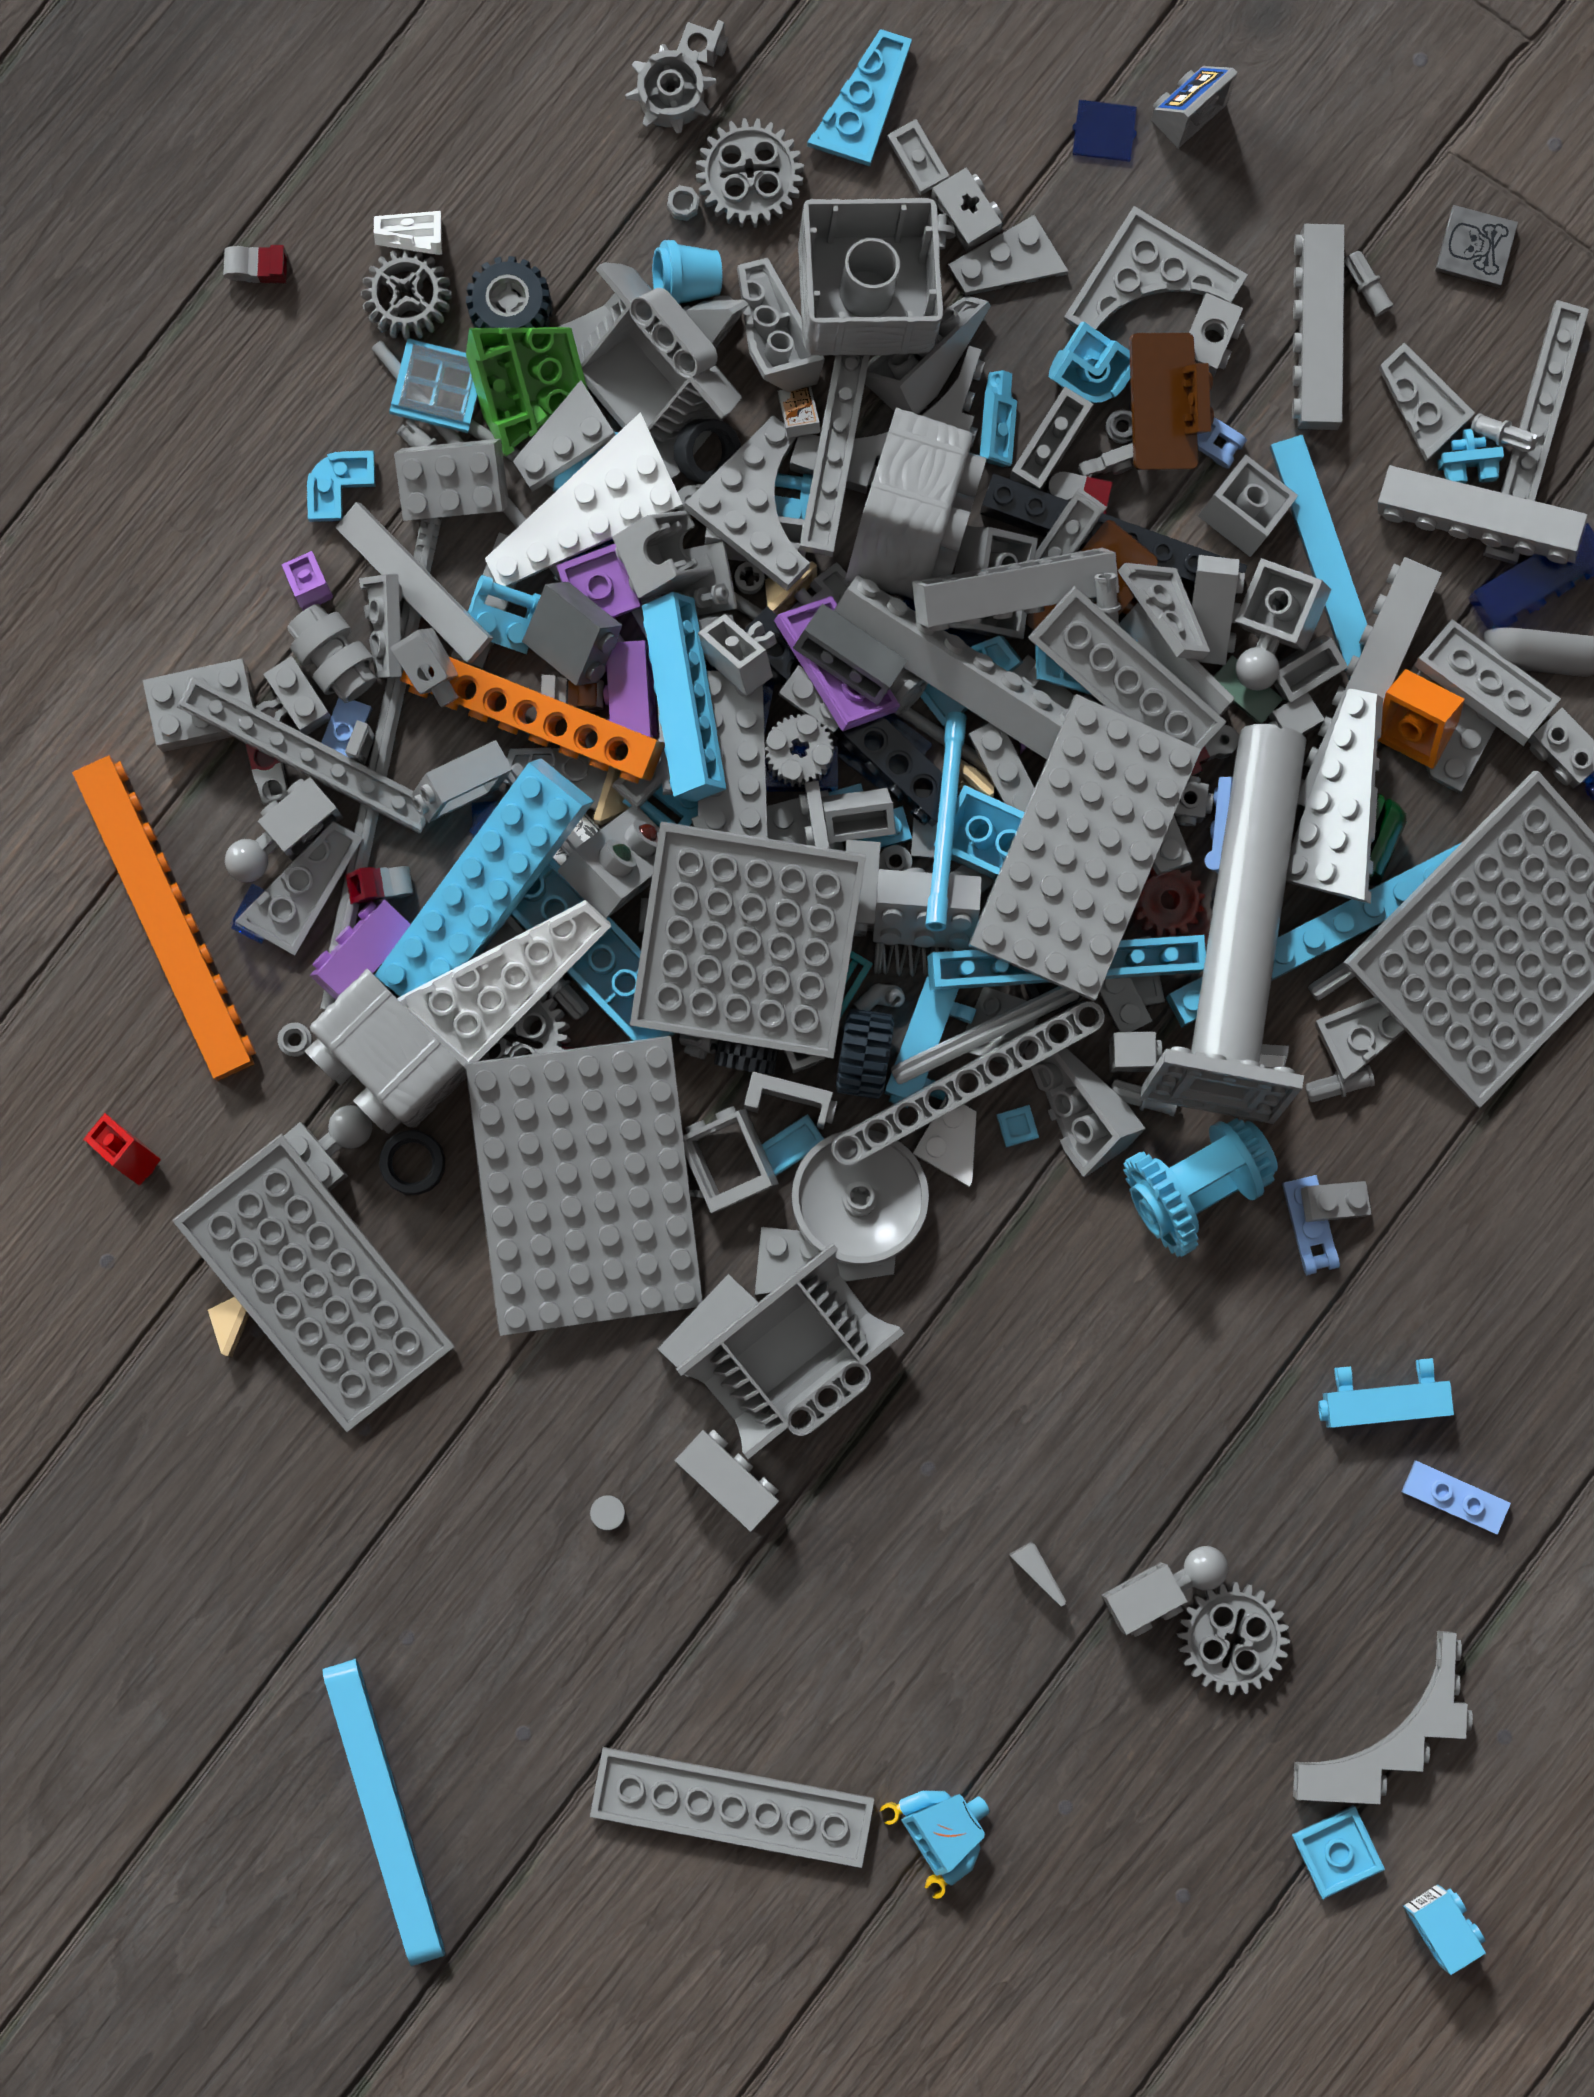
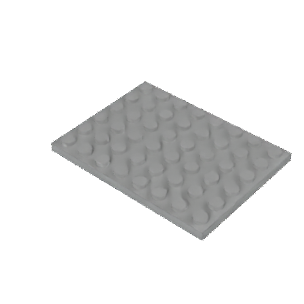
(1492, 942)
(584, 1185)

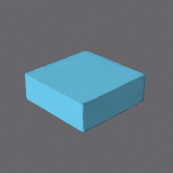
(1017, 1126)

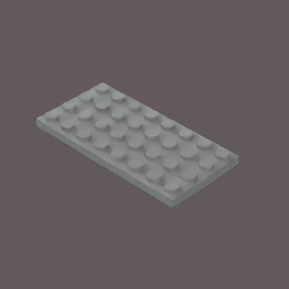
(1084, 847)
(313, 1282)

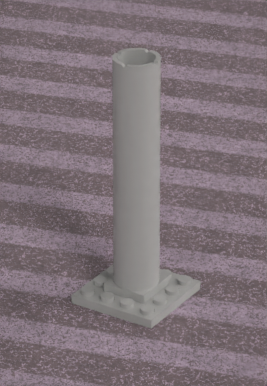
(1224, 1065)

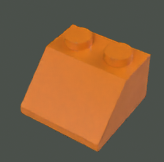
(1419, 718)

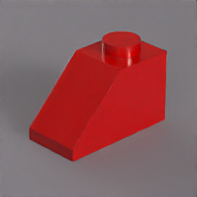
(122, 1149)

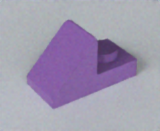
(307, 581)

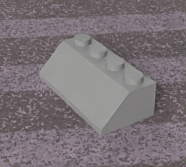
(1188, 670)

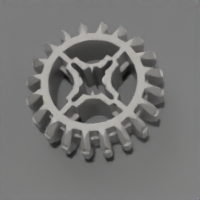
(399, 306)

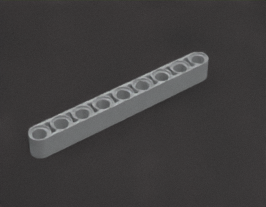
(984, 1081)

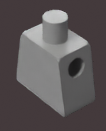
(417, 655)

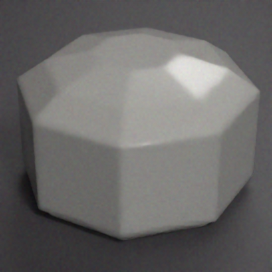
(683, 203)

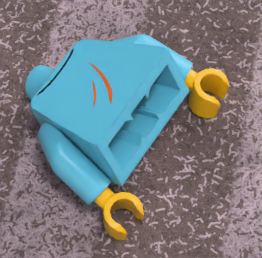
(944, 1831)

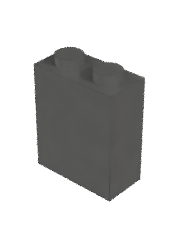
(572, 633)

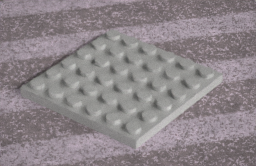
(747, 939)

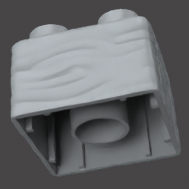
(870, 276)
(916, 504)
(388, 1051)

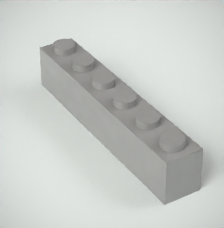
(1320, 327)
(1482, 515)
(1009, 588)

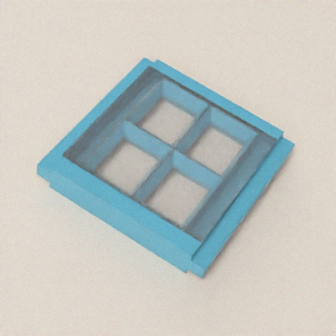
(434, 386)

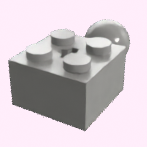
(1292, 626)
(288, 825)
(347, 1129)
(1161, 1592)

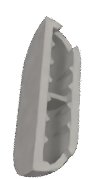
(1544, 650)

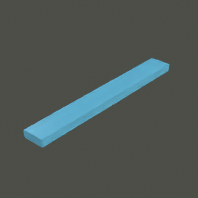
(1321, 544)

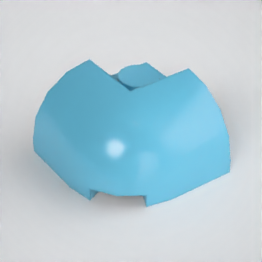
(1091, 365)

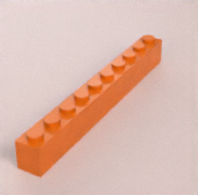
(163, 917)

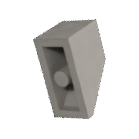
(716, 317)

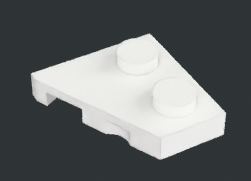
(410, 231)
(950, 1143)

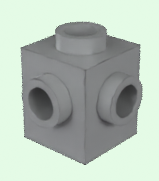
(1190, 814)

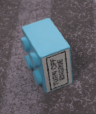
(1444, 1928)

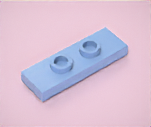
(1456, 1497)

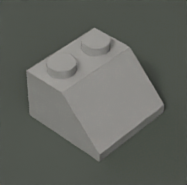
(1248, 505)

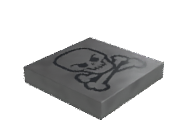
(1476, 246)

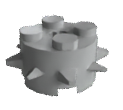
(666, 70)

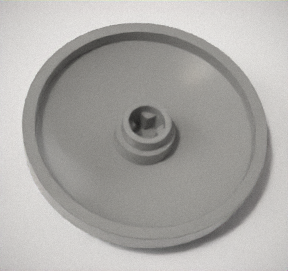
(862, 1207)

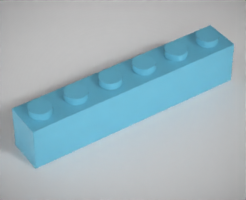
(683, 697)

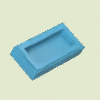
(791, 1144)

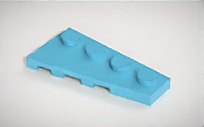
(860, 111)

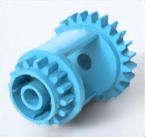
(1174, 1195)

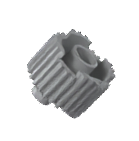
(803, 732)

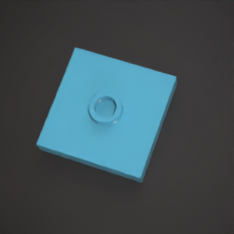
(1338, 1852)

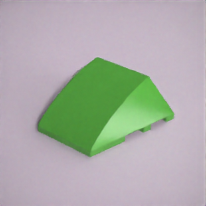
(521, 377)

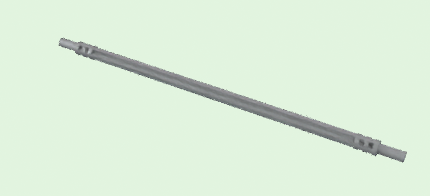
(383, 744)

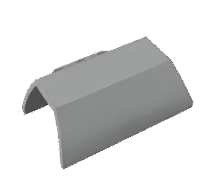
(650, 360)
(791, 1351)

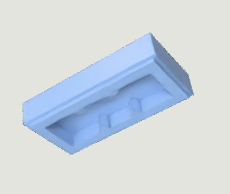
(343, 723)

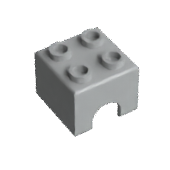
(656, 555)

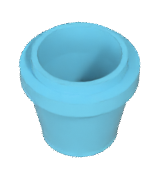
(687, 271)

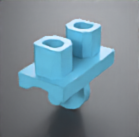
(1485, 459)

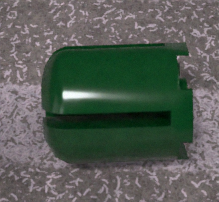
(1388, 830)

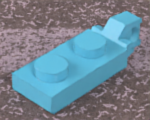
(998, 420)

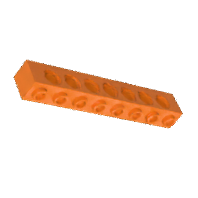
(642, 750)

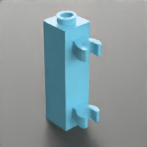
(924, 1033)
(1386, 1403)

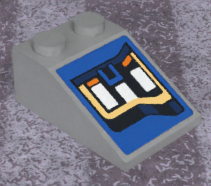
(1193, 103)

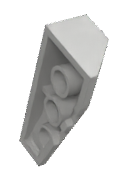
(775, 329)
(916, 379)
(1088, 1112)

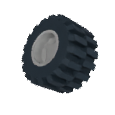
(509, 296)
(865, 1053)

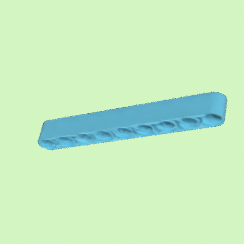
(383, 1812)

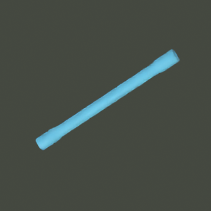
(938, 901)

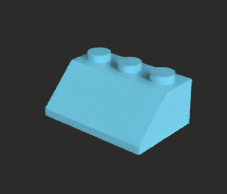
(983, 831)

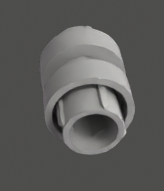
(323, 641)

